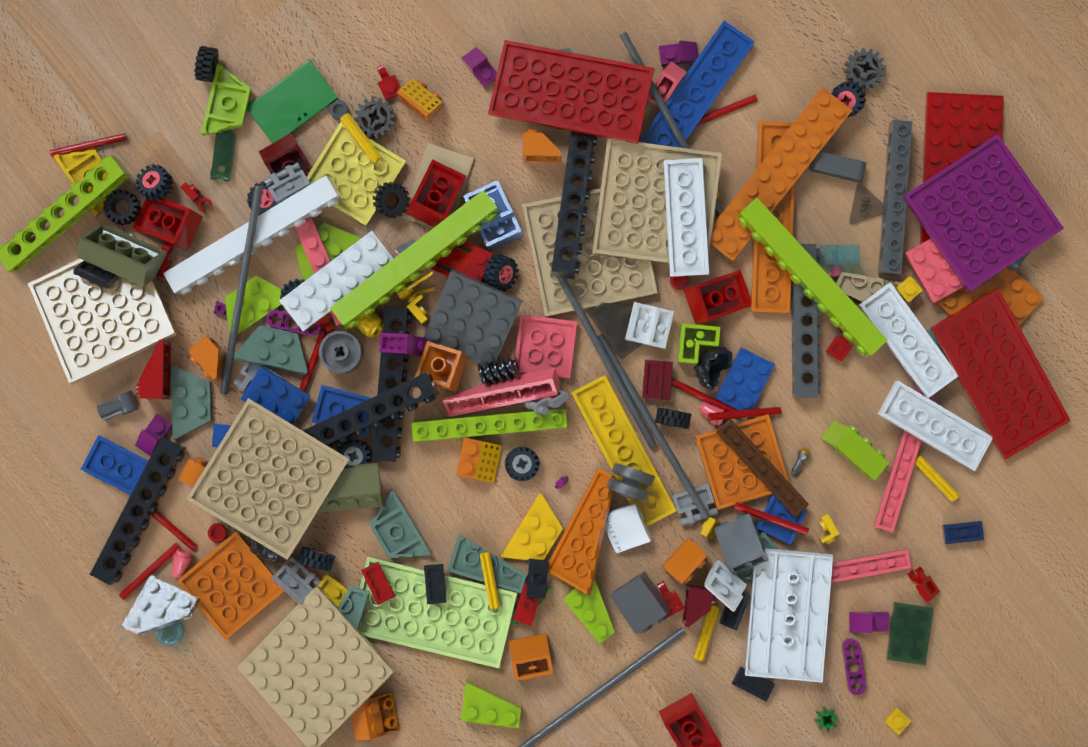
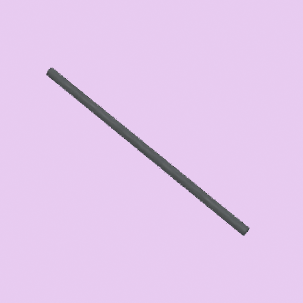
(662, 106)
(241, 289)
(606, 360)
(654, 428)
(603, 688)

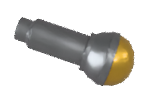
(803, 455)

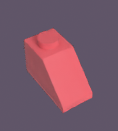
(668, 81)

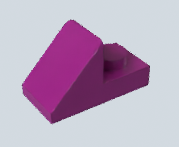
(678, 53)
(480, 67)
(151, 435)
(869, 622)

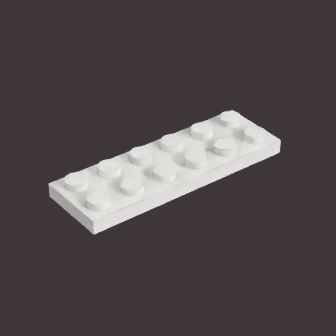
(686, 217)
(335, 280)
(908, 340)
(935, 425)

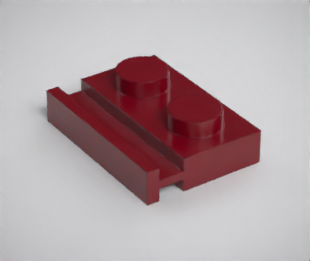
(657, 379)

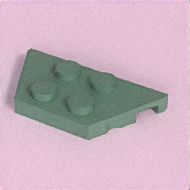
(273, 349)
(189, 401)
(397, 531)

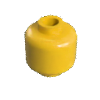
(371, 325)

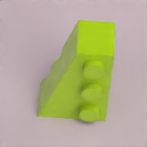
(855, 449)
(591, 612)
(488, 708)

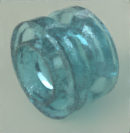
(166, 640)

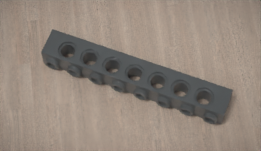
(893, 203)
(799, 388)

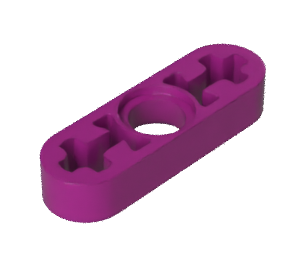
(279, 324)
(850, 681)

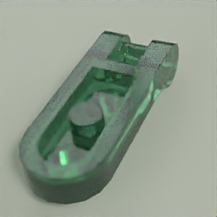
(223, 155)

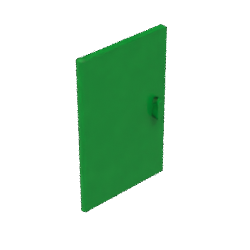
(293, 98)

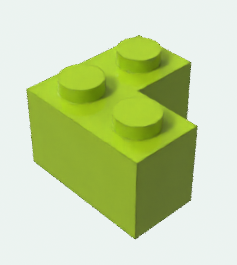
(692, 337)

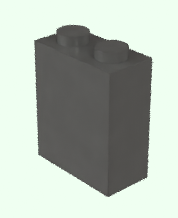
(741, 543)
(640, 603)

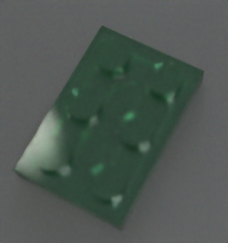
(909, 633)

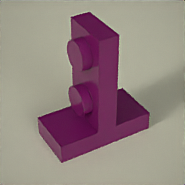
(402, 344)

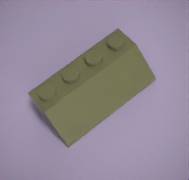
(121, 254)
(355, 489)

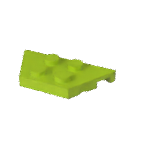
(226, 103)
(335, 243)
(258, 301)

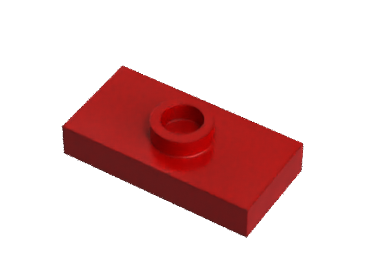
(378, 583)
(526, 608)

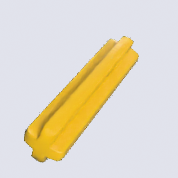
(360, 138)
(936, 478)
(489, 580)
(706, 633)

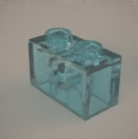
(839, 255)

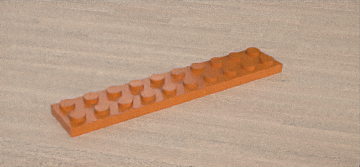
(780, 169)
(769, 282)

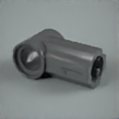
(122, 404)

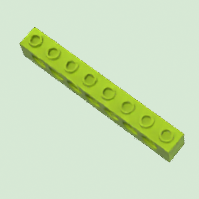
(72, 213)
(488, 425)

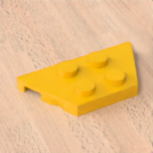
(75, 167)
(535, 533)

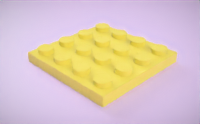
(355, 173)

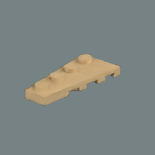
(862, 287)

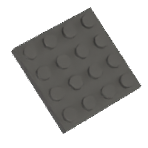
(472, 318)

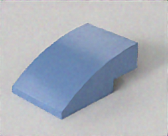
(505, 226)

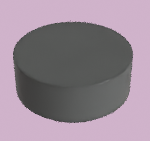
(338, 109)

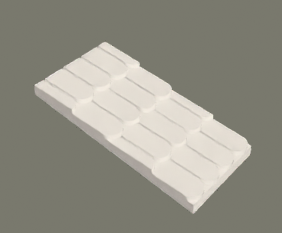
(789, 616)

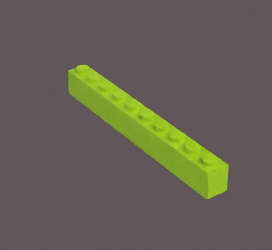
(414, 260)
(811, 277)

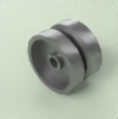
(330, 349)
(630, 482)

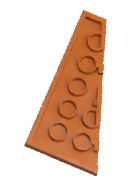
(580, 545)

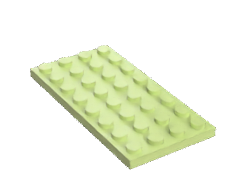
(456, 629)

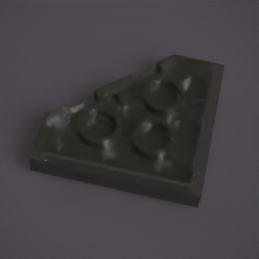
(613, 324)
(158, 607)

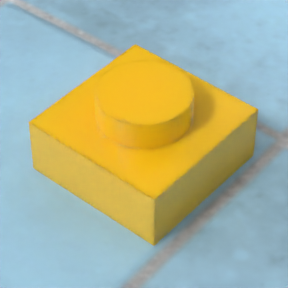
(908, 289)
(708, 528)
(897, 721)

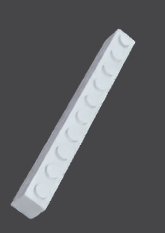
(269, 225)

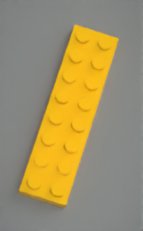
(621, 444)

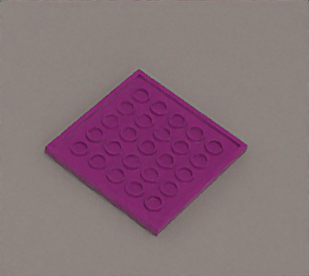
(983, 213)

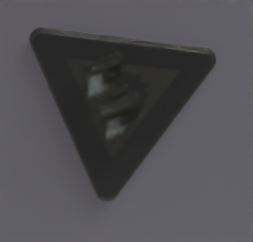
(864, 205)

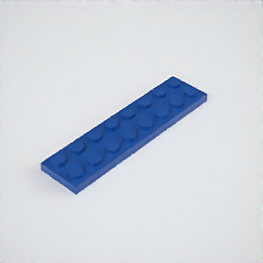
(700, 85)

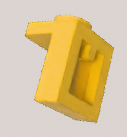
(419, 312)
(827, 525)

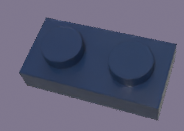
(963, 532)

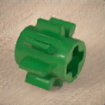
(827, 725)

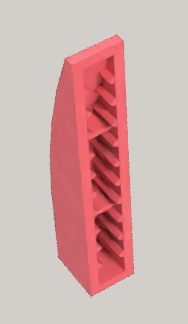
(522, 389)

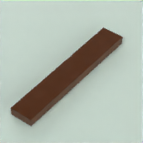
(762, 468)

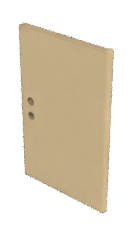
(448, 158)

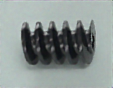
(499, 371)

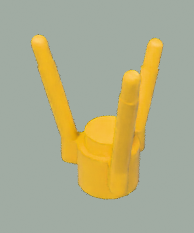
(407, 291)

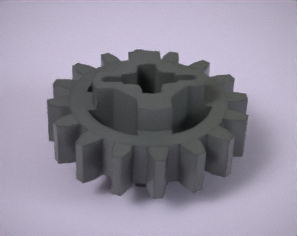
(872, 71)
(377, 109)

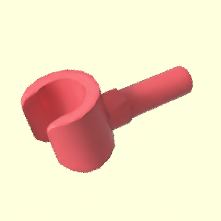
(835, 271)

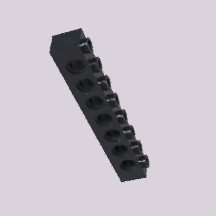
(561, 267)
(428, 392)
(380, 452)
(119, 533)

